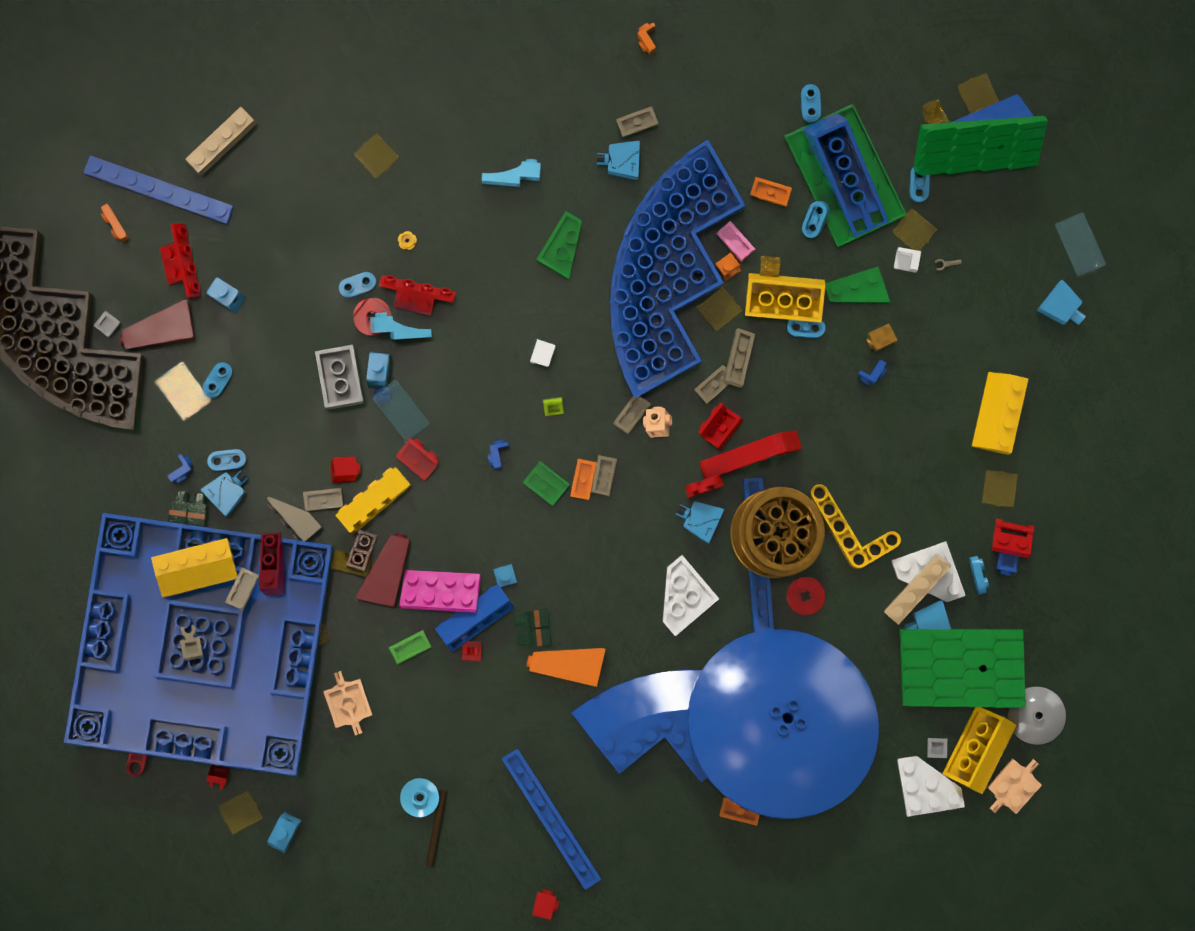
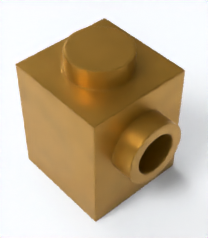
(881, 338)

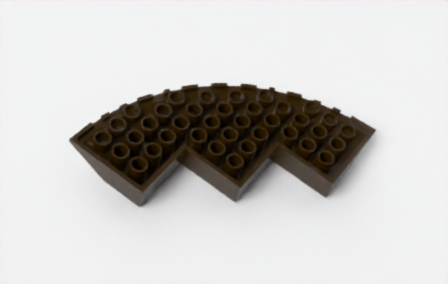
(50, 345)

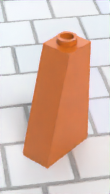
(572, 665)

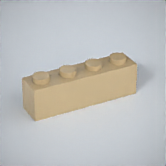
(221, 141)
(917, 588)

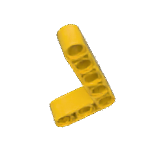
(837, 516)

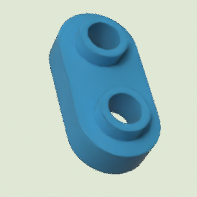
(810, 103)
(919, 184)
(813, 217)
(357, 285)
(805, 329)
(217, 379)
(227, 461)
(980, 582)

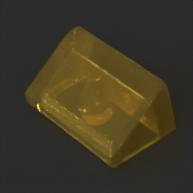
(340, 560)

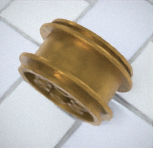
(746, 527)

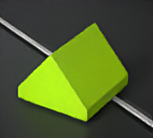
(553, 406)

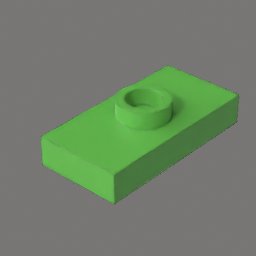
(410, 647)

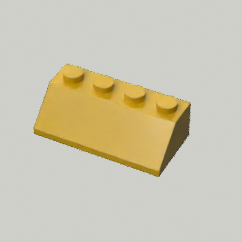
(785, 298)
(1000, 412)
(194, 567)
(979, 749)

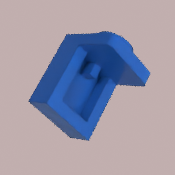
(878, 372)
(494, 458)
(180, 474)
(1007, 564)

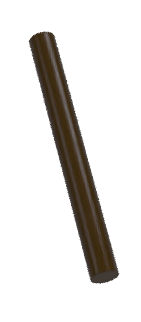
(436, 828)

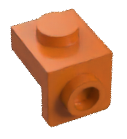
(645, 41)

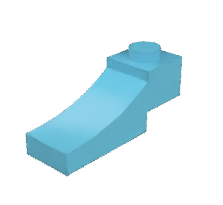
(526, 171)
(385, 323)

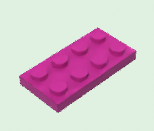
(440, 591)

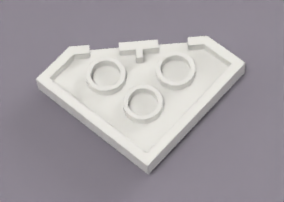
(947, 588)
(685, 596)
(926, 788)

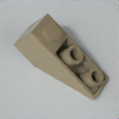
(299, 520)

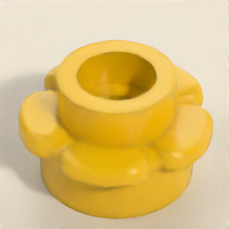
(407, 245)

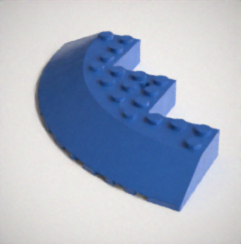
(659, 265)
(640, 714)

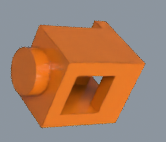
(727, 267)

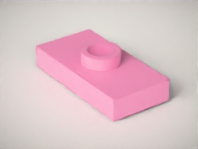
(735, 241)

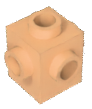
(657, 422)

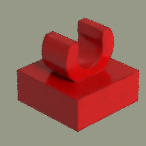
(471, 651)
(218, 775)

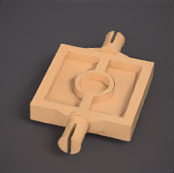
(348, 703)
(1014, 786)

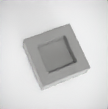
(107, 324)
(936, 748)

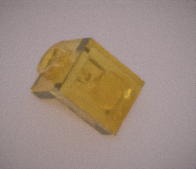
(934, 113)
(770, 266)

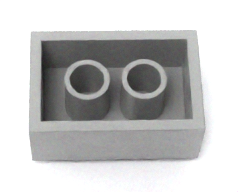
(339, 377)

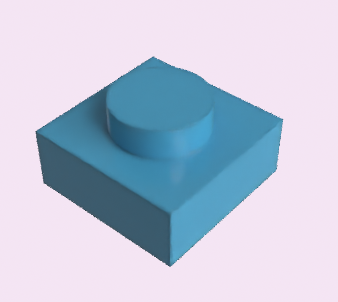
(505, 575)

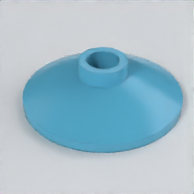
(412, 805)

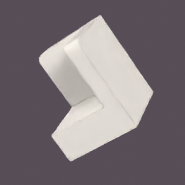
(907, 259)
(542, 353)

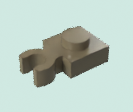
(191, 646)

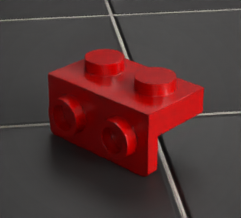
(720, 426)
(417, 459)

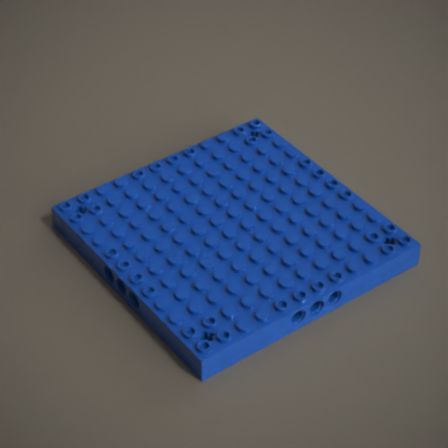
(213, 710)

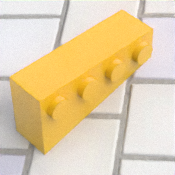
(373, 500)

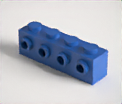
(466, 625)

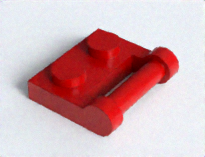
(1011, 543)

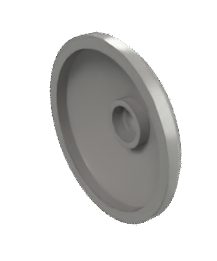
(1038, 730)

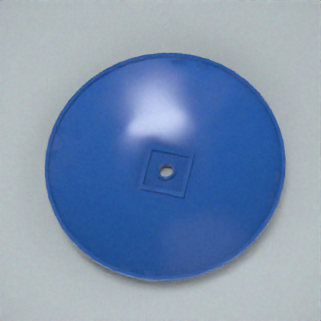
(759, 757)

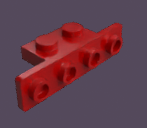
(179, 261)
(416, 296)

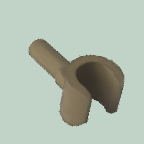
(947, 263)

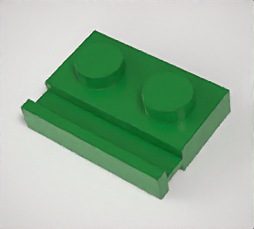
(546, 483)

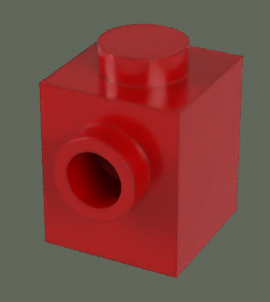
(344, 469)
(545, 904)

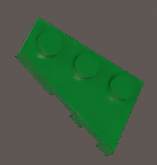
(561, 246)
(858, 288)

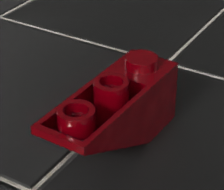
(271, 565)

